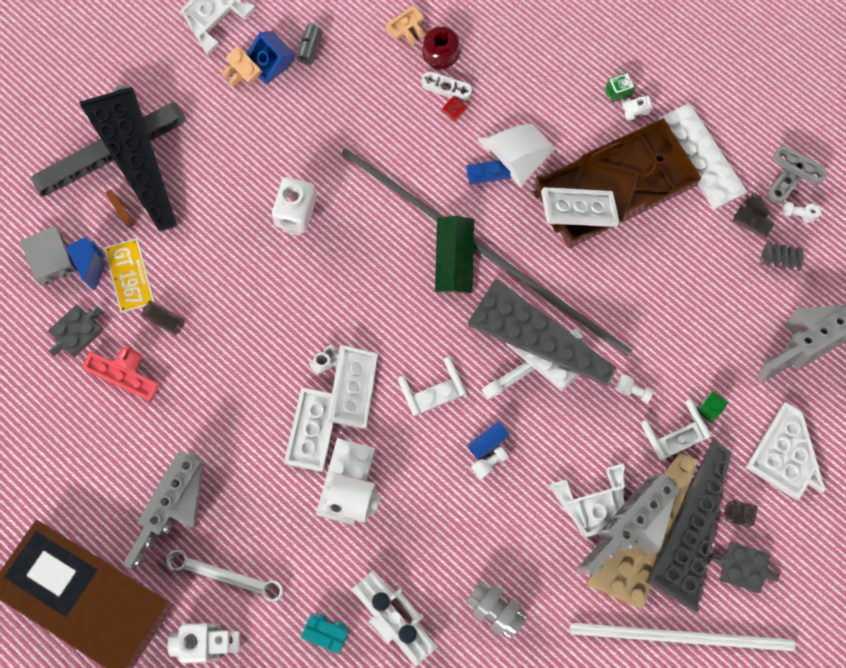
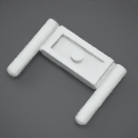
(435, 395)
(681, 438)

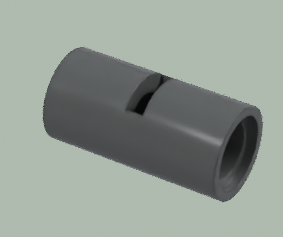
(309, 44)

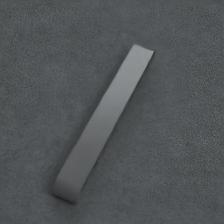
(97, 154)

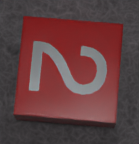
(454, 108)

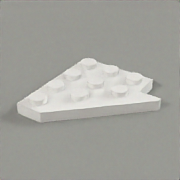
(787, 455)

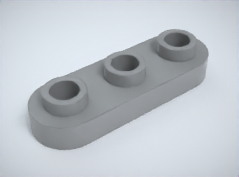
(808, 166)
(782, 187)

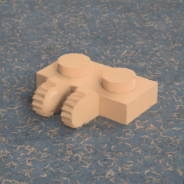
(405, 23)
(243, 64)

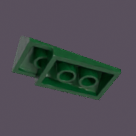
(454, 254)

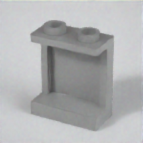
(47, 256)

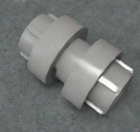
(504, 615)

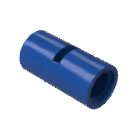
(488, 440)

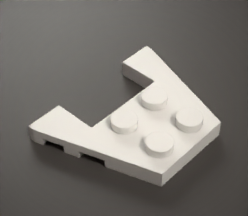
(205, 14)
(595, 510)

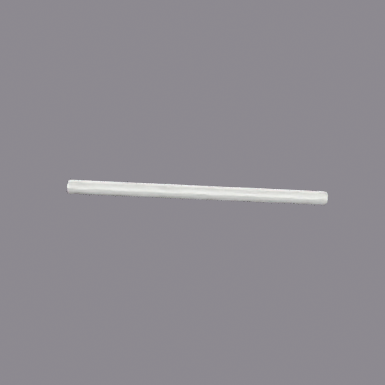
(682, 637)

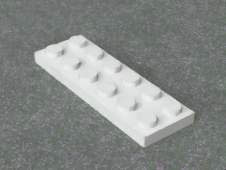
(718, 178)

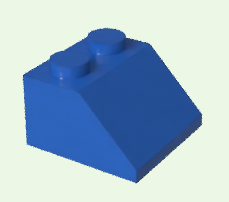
(270, 55)
(88, 260)

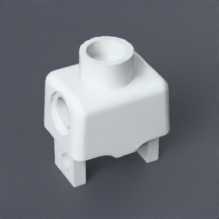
(294, 216)
(210, 643)

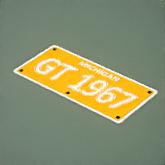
(128, 275)

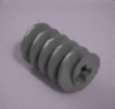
(782, 254)

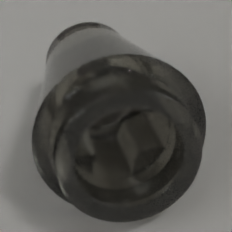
(757, 205)

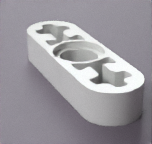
(443, 79)

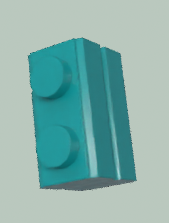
(324, 633)

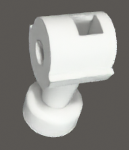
(808, 214)
(626, 387)
(484, 467)

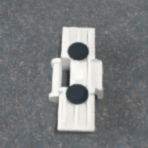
(388, 621)

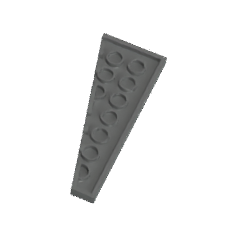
(520, 324)
(685, 552)

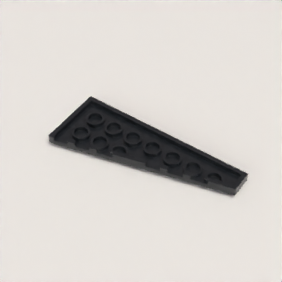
(124, 133)

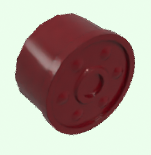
(441, 47)

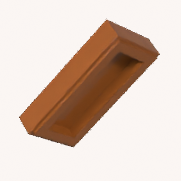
(119, 208)

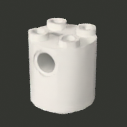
(350, 497)

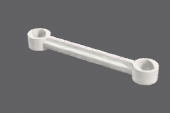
(498, 386)
(224, 575)

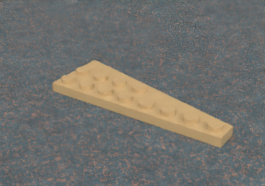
(627, 571)

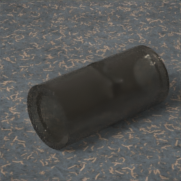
(753, 222)
(161, 317)

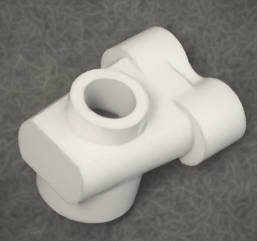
(634, 107)
(328, 358)

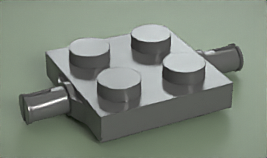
(75, 331)
(744, 567)

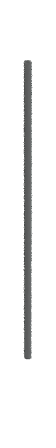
(491, 255)

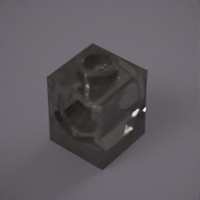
(740, 513)

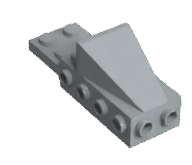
(814, 334)
(181, 506)
(638, 522)

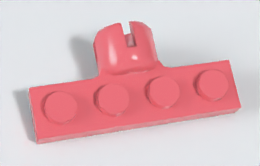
(122, 372)

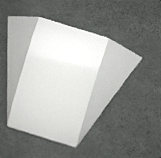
(519, 150)

